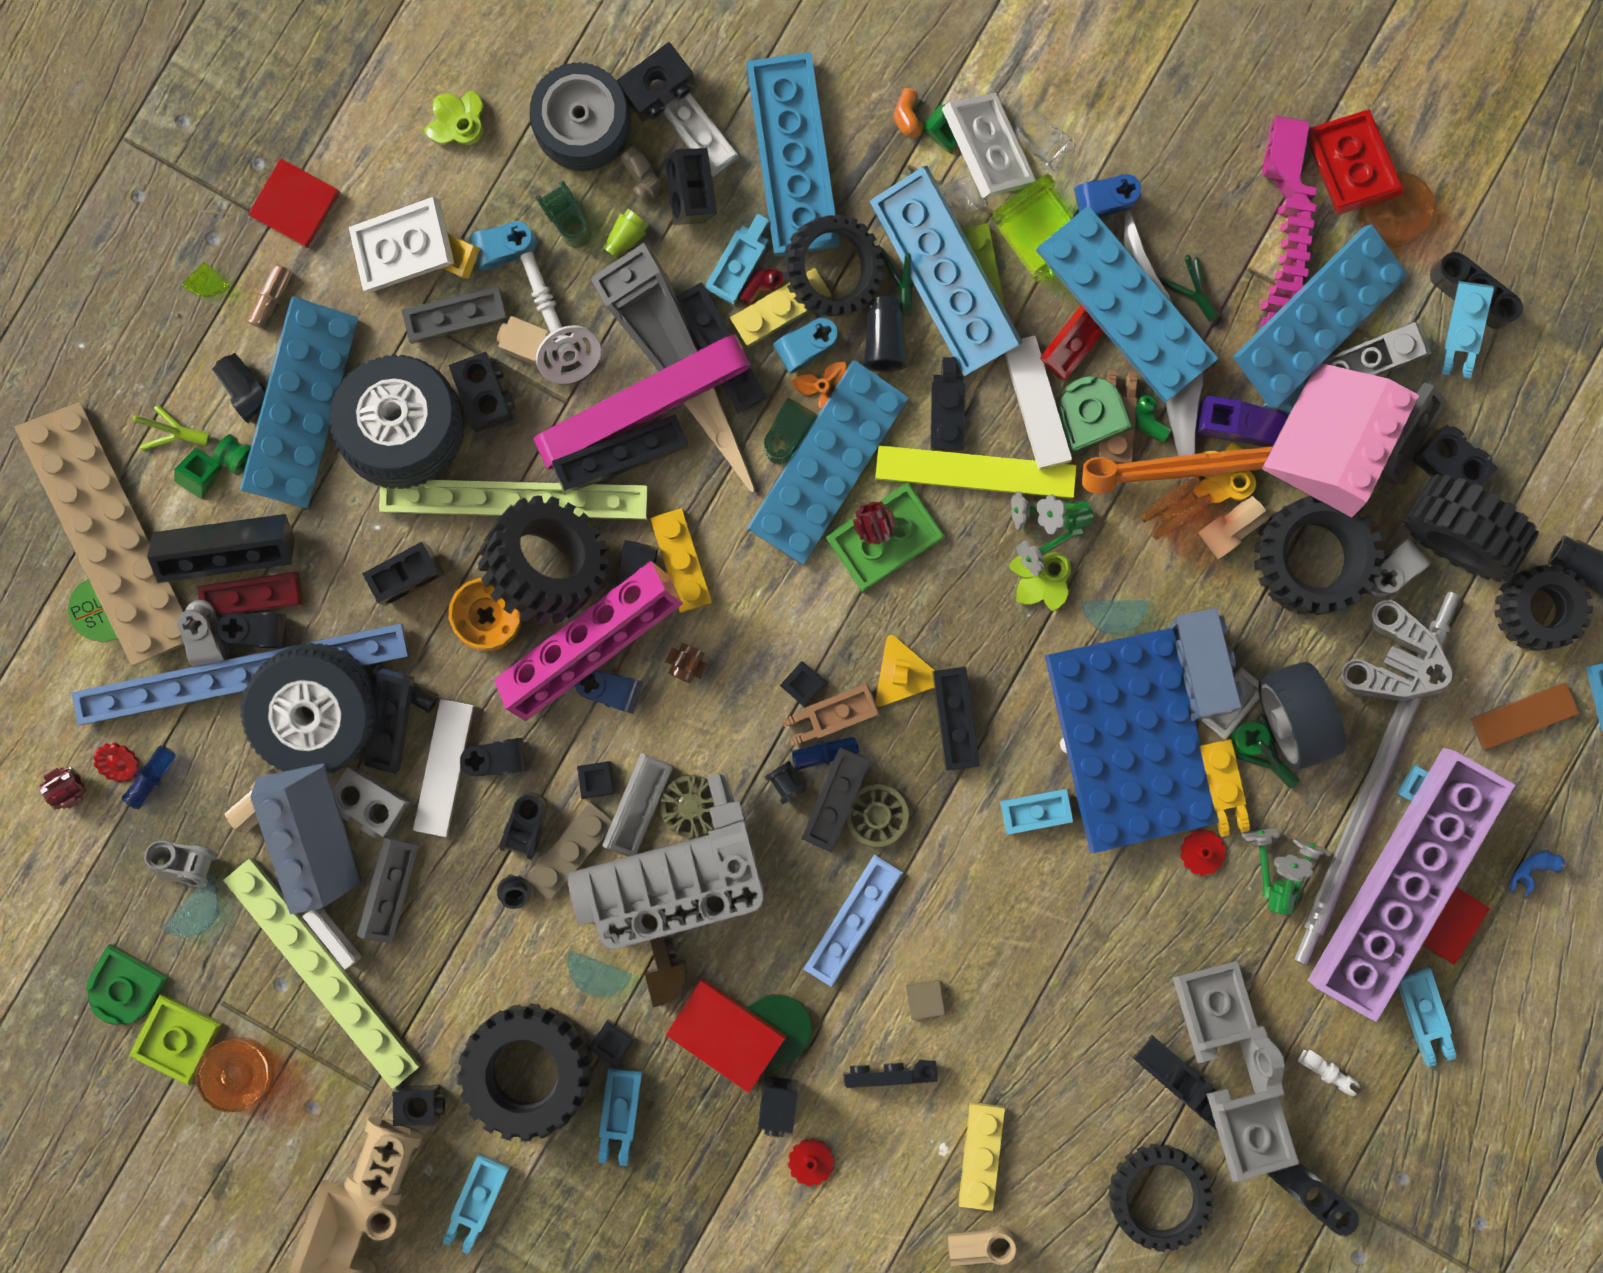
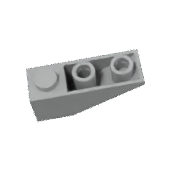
(1385, 352)

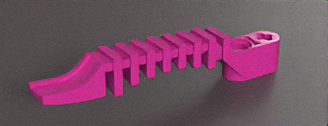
(1284, 165)

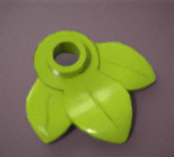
(454, 116)
(1044, 586)

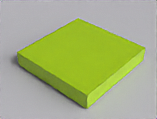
(175, 1039)

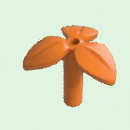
(809, 384)

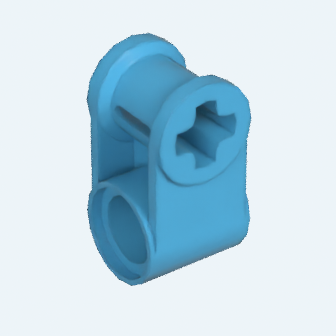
(499, 245)
(800, 347)

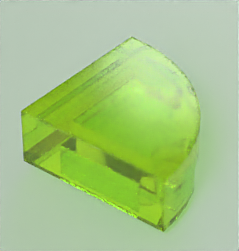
(205, 282)

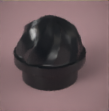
(513, 891)

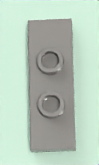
(637, 805)

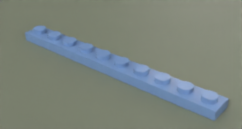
(219, 678)

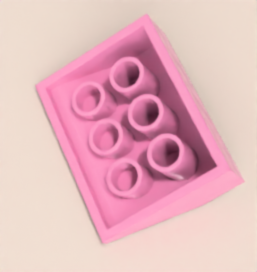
(1340, 435)

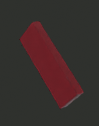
(253, 594)

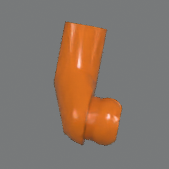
(904, 115)

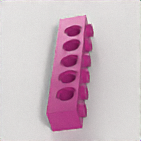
(588, 641)

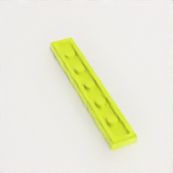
(974, 472)

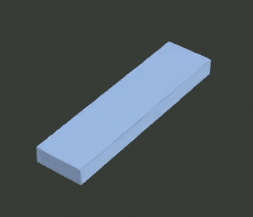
(853, 920)

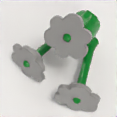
(1052, 515)
(1284, 894)

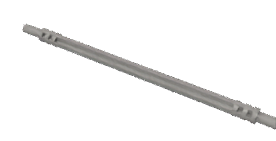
(1368, 799)

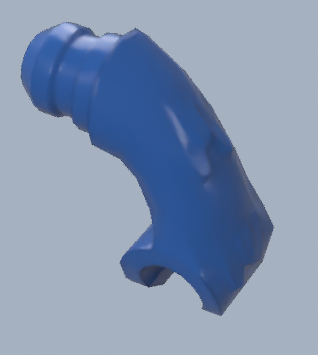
(1540, 861)

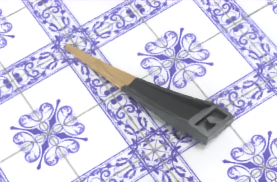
(649, 311)

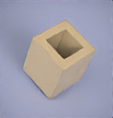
(521, 339)

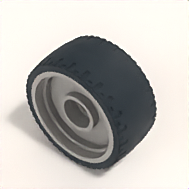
(1302, 715)

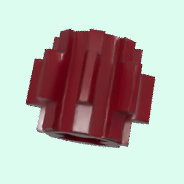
(874, 523)
(63, 788)

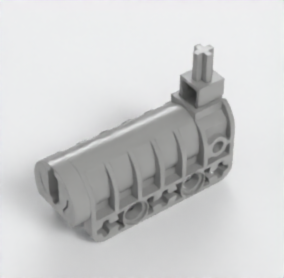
(672, 877)

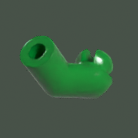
(1146, 419)

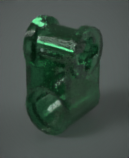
(562, 211)
(790, 427)

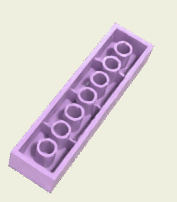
(1410, 883)

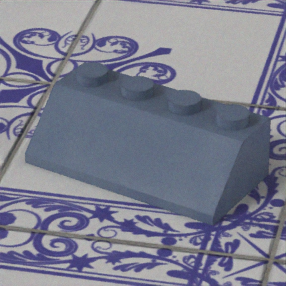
(305, 837)

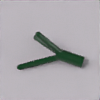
(905, 286)
(1200, 295)
(1274, 762)

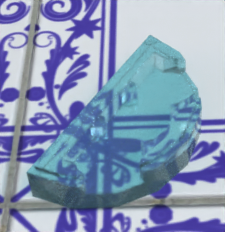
(1114, 616)
(196, 913)
(596, 976)

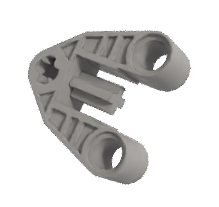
(1411, 635)

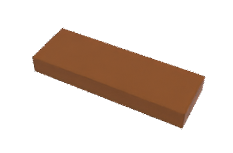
(1524, 716)

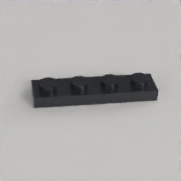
(709, 328)
(619, 454)

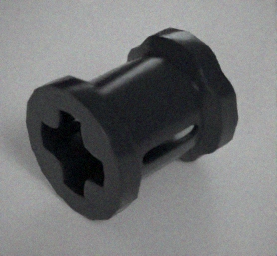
(785, 782)

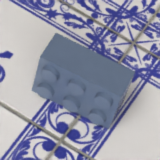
(1207, 664)

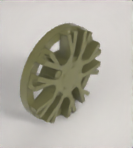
(689, 806)
(878, 816)

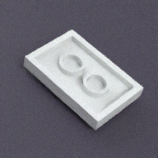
(988, 145)
(401, 245)

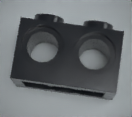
(690, 186)
(476, 394)
(1460, 453)
(403, 574)
(778, 1106)

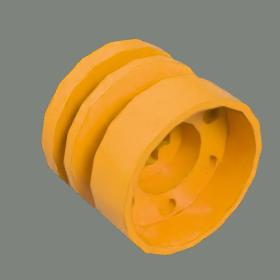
(465, 618)

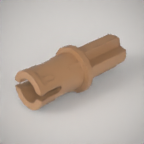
(269, 297)

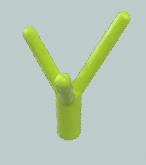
(177, 431)

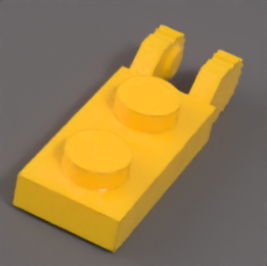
(1225, 784)

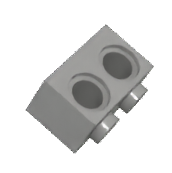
(371, 795)

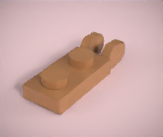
(1120, 447)
(835, 713)

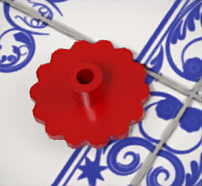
(116, 762)
(1202, 852)
(810, 1162)

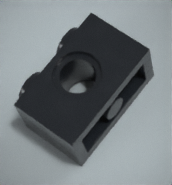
(661, 65)

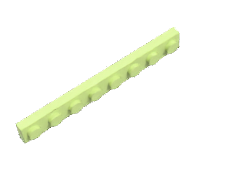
(494, 497)
(322, 973)

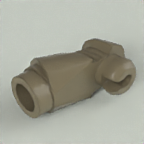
(640, 169)

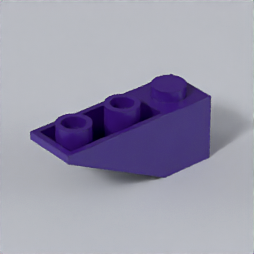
(1239, 421)

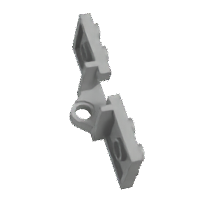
(1251, 1126)

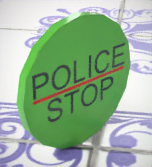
(88, 615)

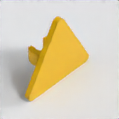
(901, 673)

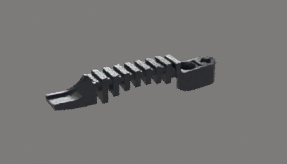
(1294, 1179)

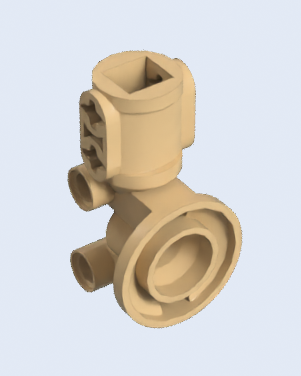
(344, 1213)

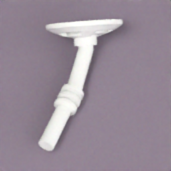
(562, 344)

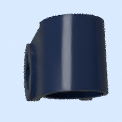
(614, 690)

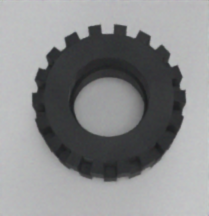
(1569, 603)

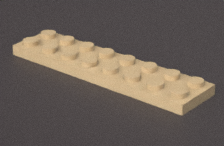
(103, 531)

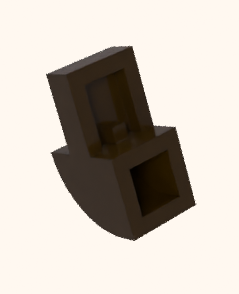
(668, 977)

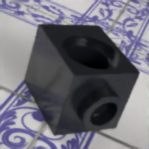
(403, 1109)

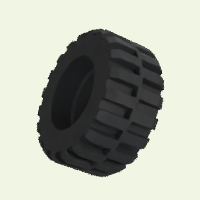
(493, 1104)

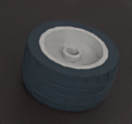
(574, 92)

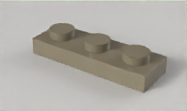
(570, 851)

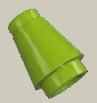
(625, 233)

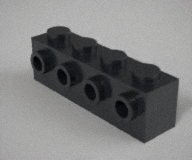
(221, 548)

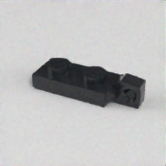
(947, 408)
(893, 1074)

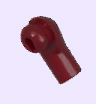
(760, 282)

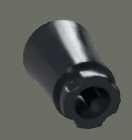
(885, 336)
(1581, 559)

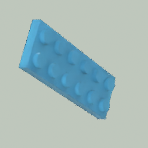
(791, 147)
(946, 271)
(1126, 304)
(1320, 316)
(298, 403)
(827, 462)

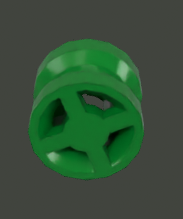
(232, 454)
(1243, 737)

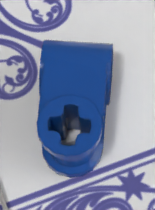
(1103, 194)

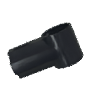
(240, 384)

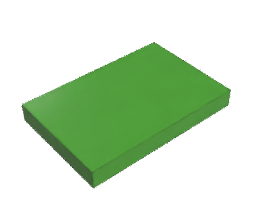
(912, 536)

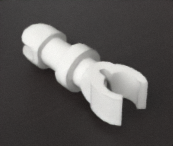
(1328, 1072)

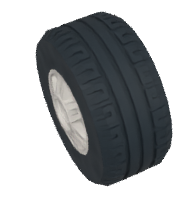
(396, 421)
(316, 678)

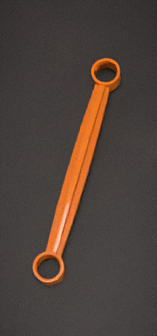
(1169, 468)

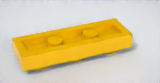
(681, 559)

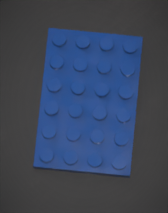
(1131, 740)

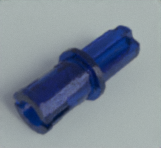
(821, 753)
(148, 777)

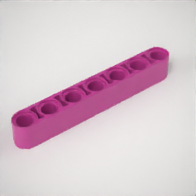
(644, 400)

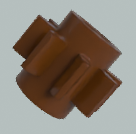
(686, 663)

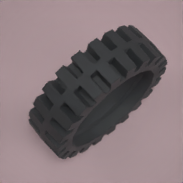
(867, 253)
(1174, 1236)

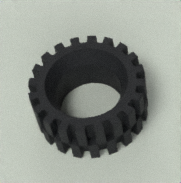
(1471, 528)
(1358, 550)
(524, 586)

